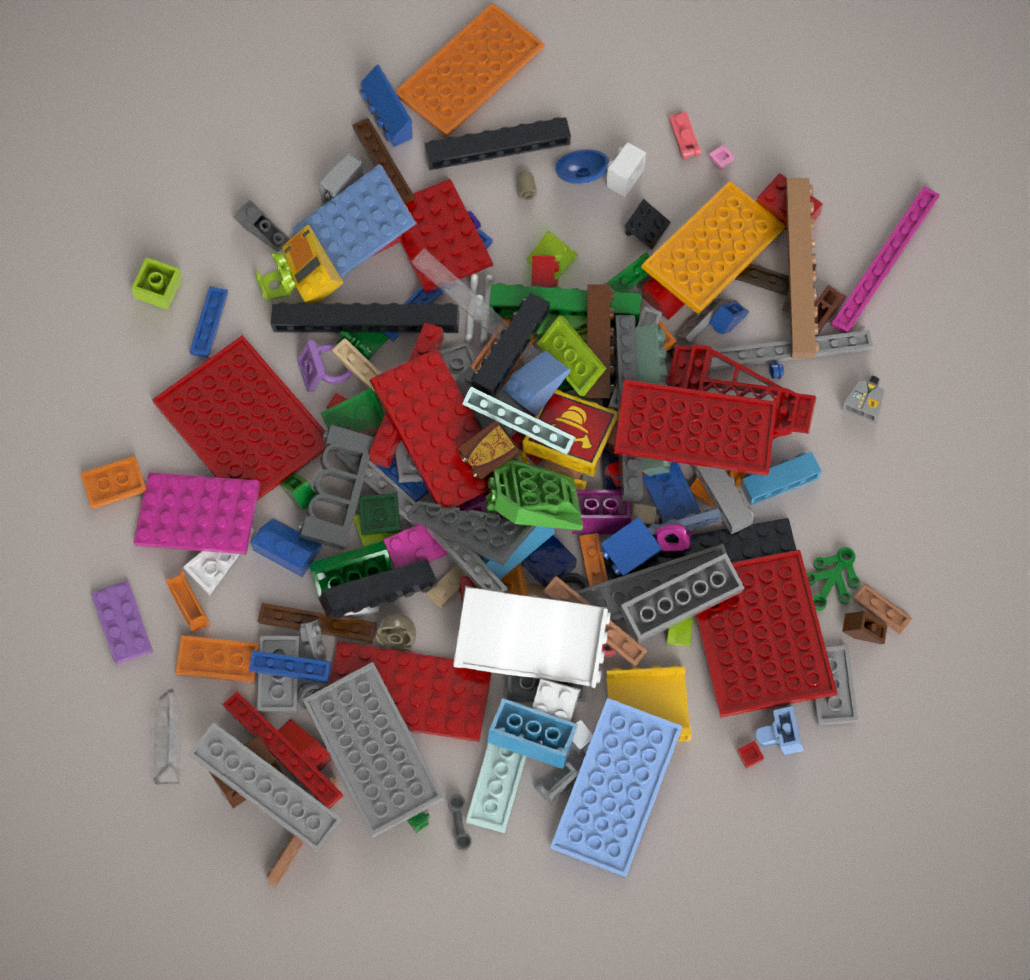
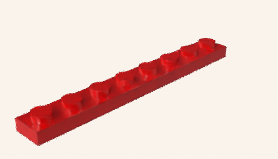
(283, 750)

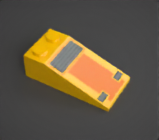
(311, 266)

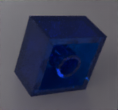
(549, 561)

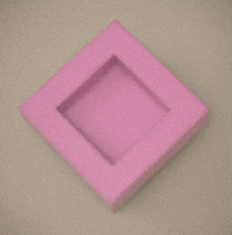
(721, 157)

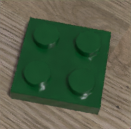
(379, 514)

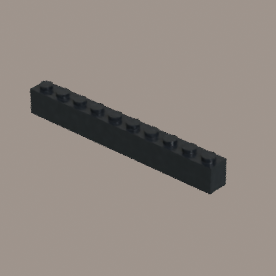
(363, 317)

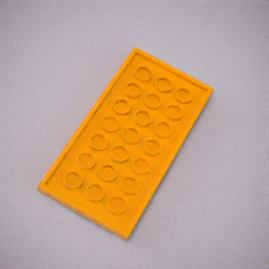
(713, 247)

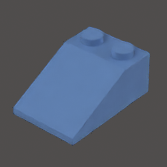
(536, 382)

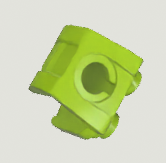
(282, 275)

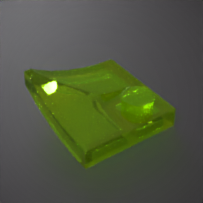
(553, 246)

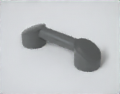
(456, 805)

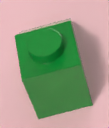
(298, 490)

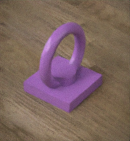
(312, 366)

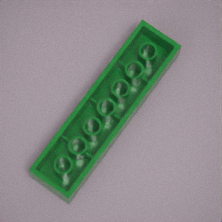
(573, 301)

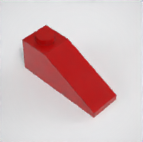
(305, 744)

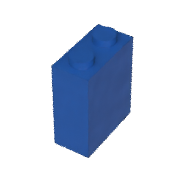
(630, 547)

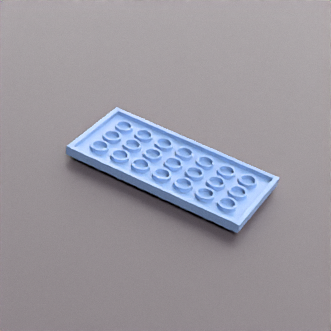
(616, 787)

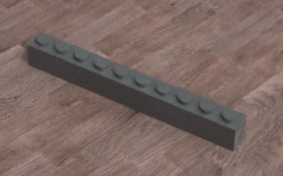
(626, 368)

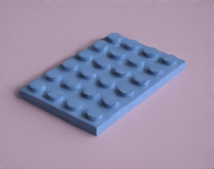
(359, 220)

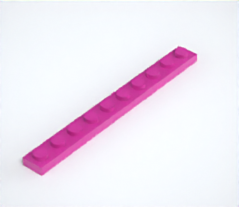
(885, 260)

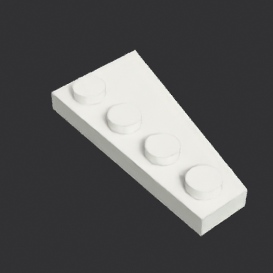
(210, 567)

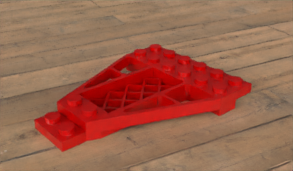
(691, 371)

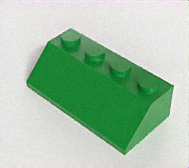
(350, 566)

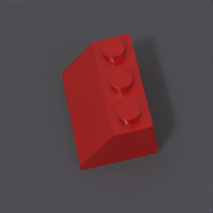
(661, 298)

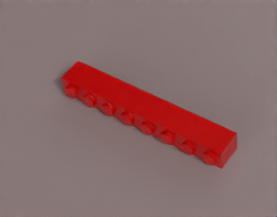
(387, 438)

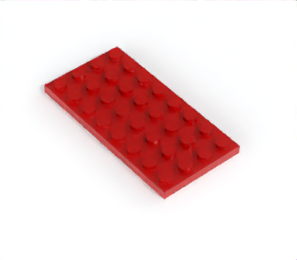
(432, 426)
(695, 427)
(425, 688)

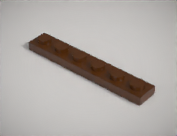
(379, 155)
(338, 627)

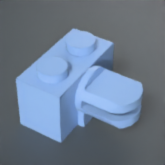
(783, 732)

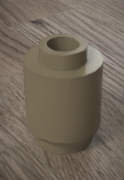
(526, 185)

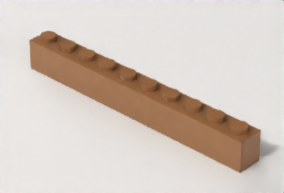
(801, 268)

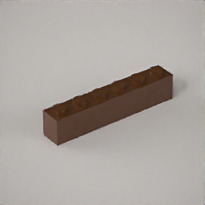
(599, 336)

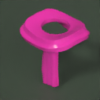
(676, 529)

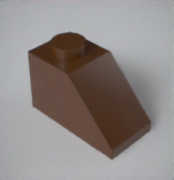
(864, 627)

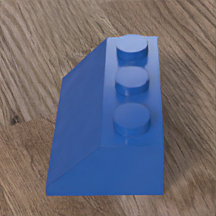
(285, 547)

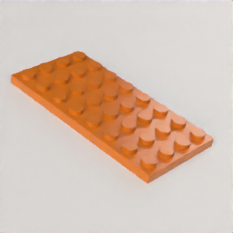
(469, 70)

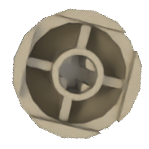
(396, 632)

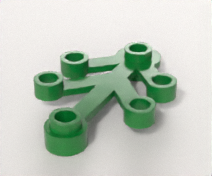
(834, 576)

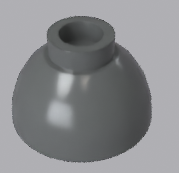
(306, 690)

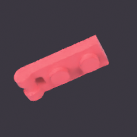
(684, 135)

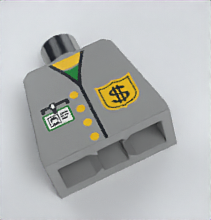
(865, 399)

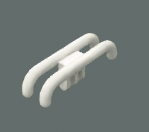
(470, 321)

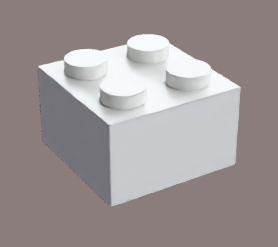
(625, 169)
(556, 699)

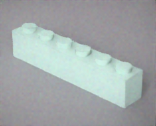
(519, 420)

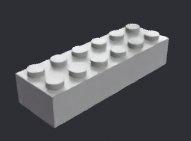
(681, 598)

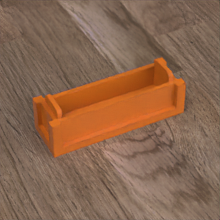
(187, 603)

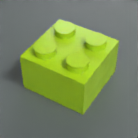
(157, 283)

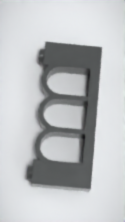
(322, 531)

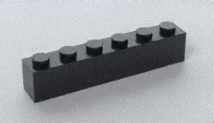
(511, 344)
(377, 589)

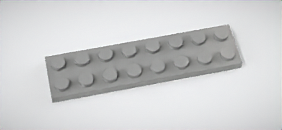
(265, 787)

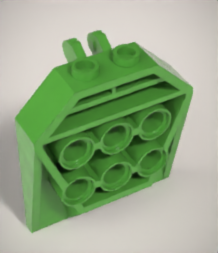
(534, 496)

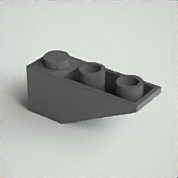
(260, 226)

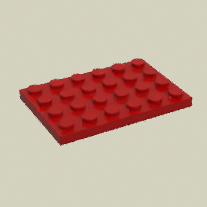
(445, 233)

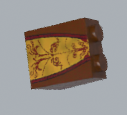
(489, 450)

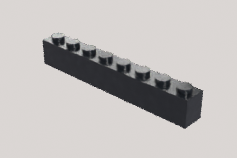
(497, 143)

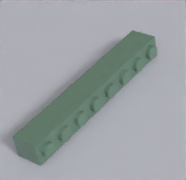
(652, 370)

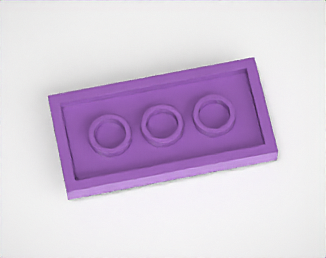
(121, 622)

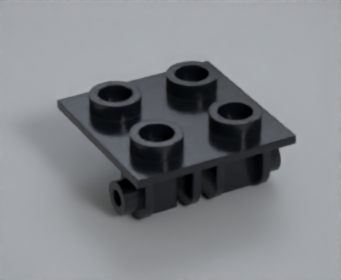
(646, 224)

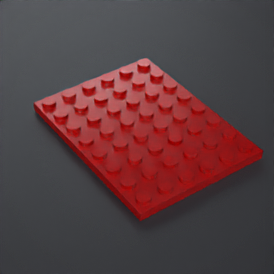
(242, 418)
(766, 640)

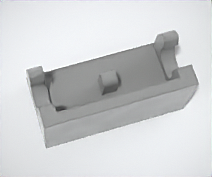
(557, 782)

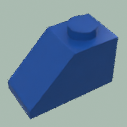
(728, 317)

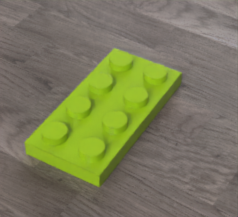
(571, 350)

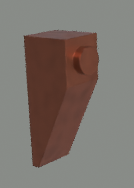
(827, 305)

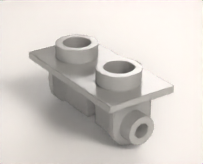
(312, 633)

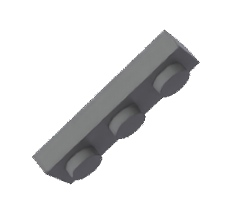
(698, 322)

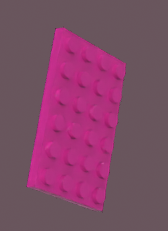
(197, 513)

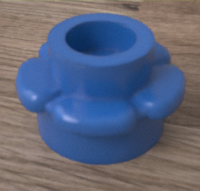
(776, 370)

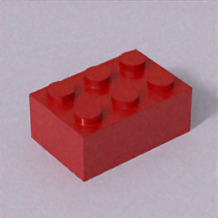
(774, 200)

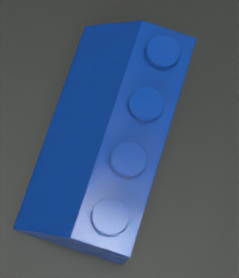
(386, 107)

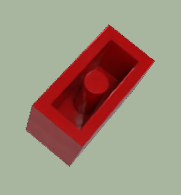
(544, 271)

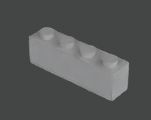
(725, 497)

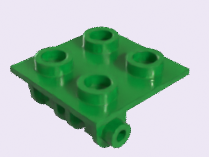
(365, 343)

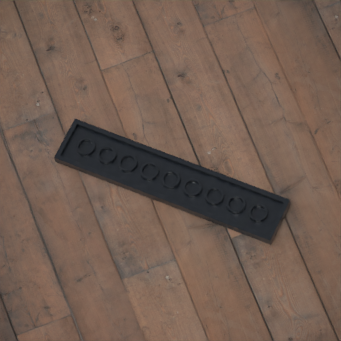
(749, 543)

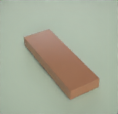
(882, 608)

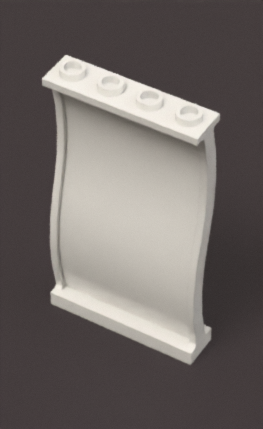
(531, 636)

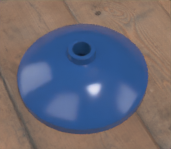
(582, 166)

